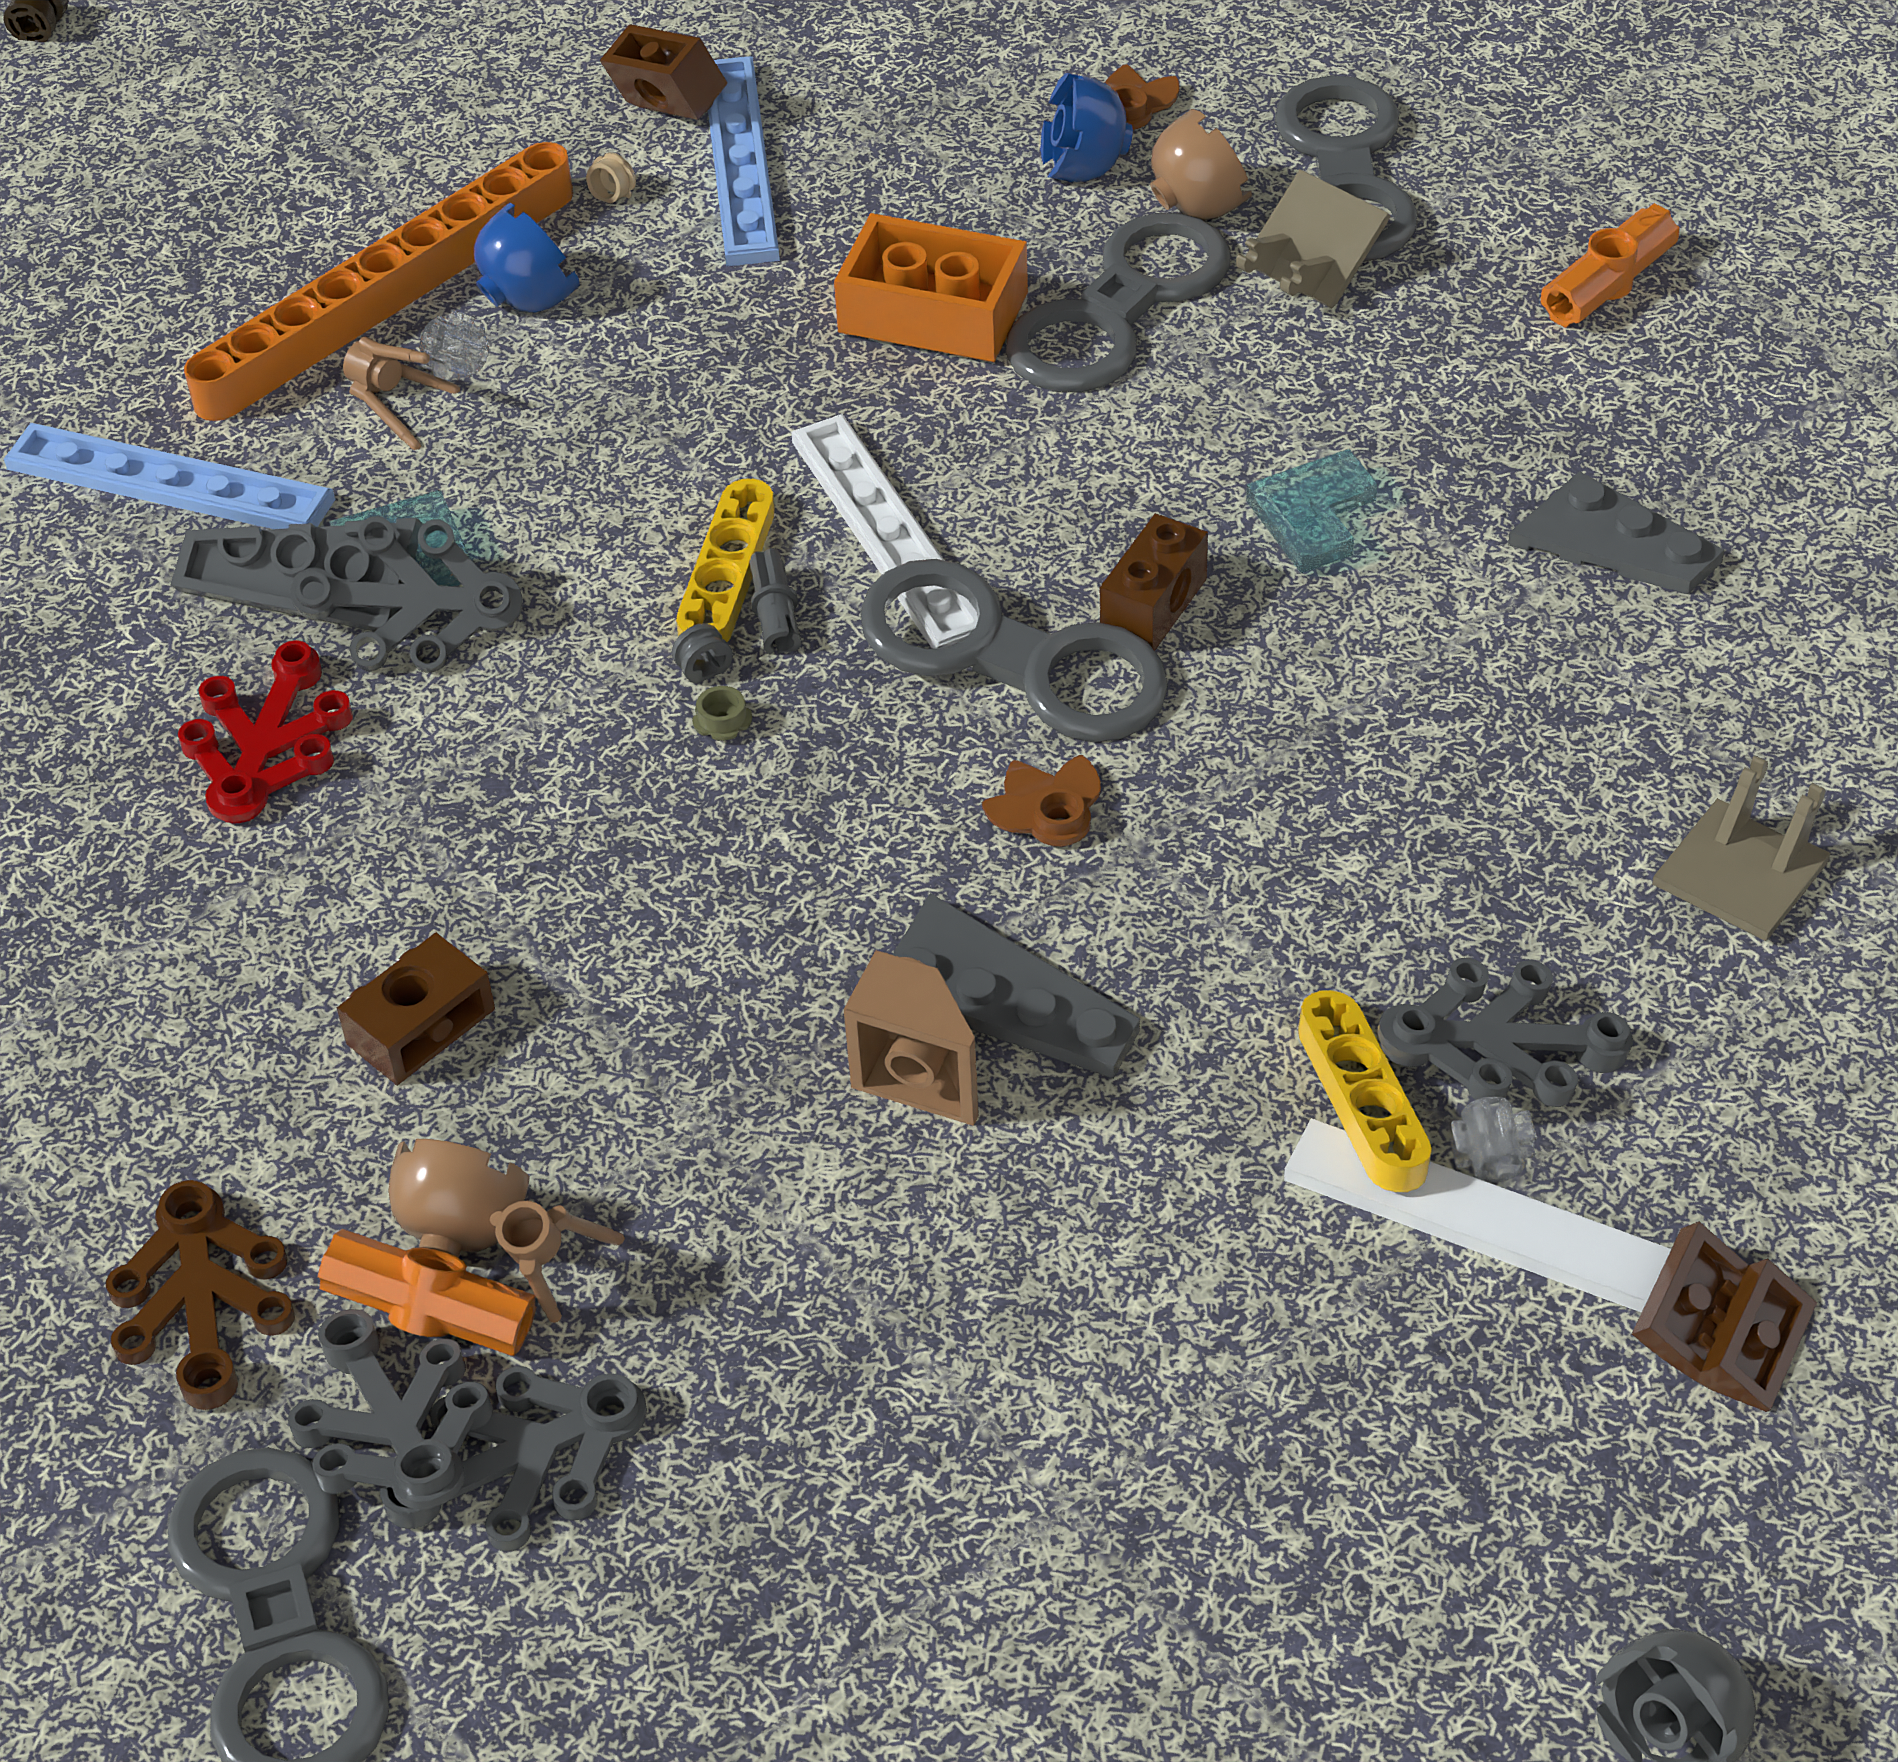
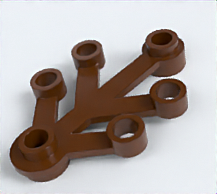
(196, 1286)

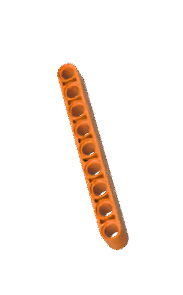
(371, 284)

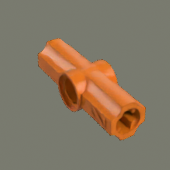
(1609, 265)
(427, 1292)

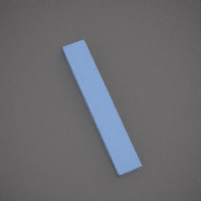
(742, 167)
(167, 478)

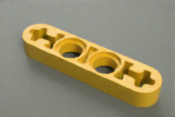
(720, 565)
(1376, 1086)

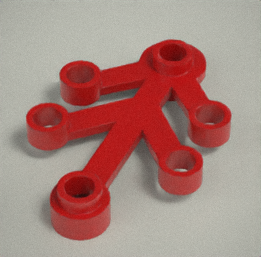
(295, 669)

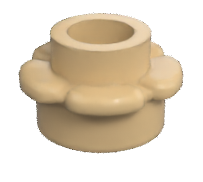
(610, 174)

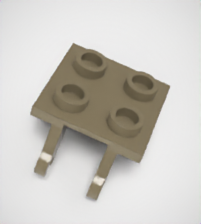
(1314, 239)
(1743, 867)

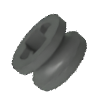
(698, 640)

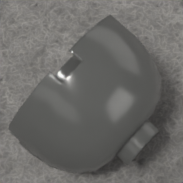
(1674, 1690)

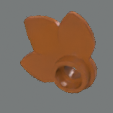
(1142, 98)
(1038, 798)

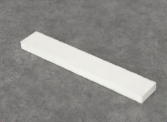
(882, 524)
(1486, 1220)

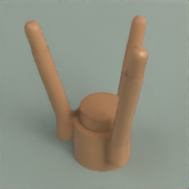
(377, 368)
(534, 1239)

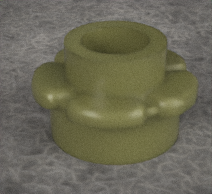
(722, 702)

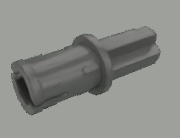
(774, 602)

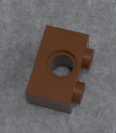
(664, 71)
(1155, 579)
(416, 1008)

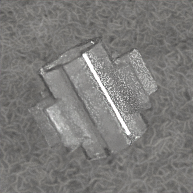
(454, 346)
(1493, 1139)

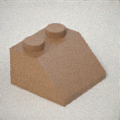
(911, 1039)

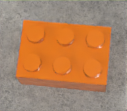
(931, 287)

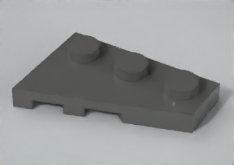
(1615, 532)

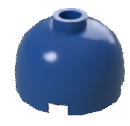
(1086, 128)
(520, 264)

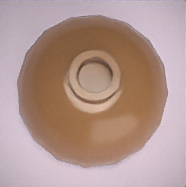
(1197, 170)
(449, 1193)

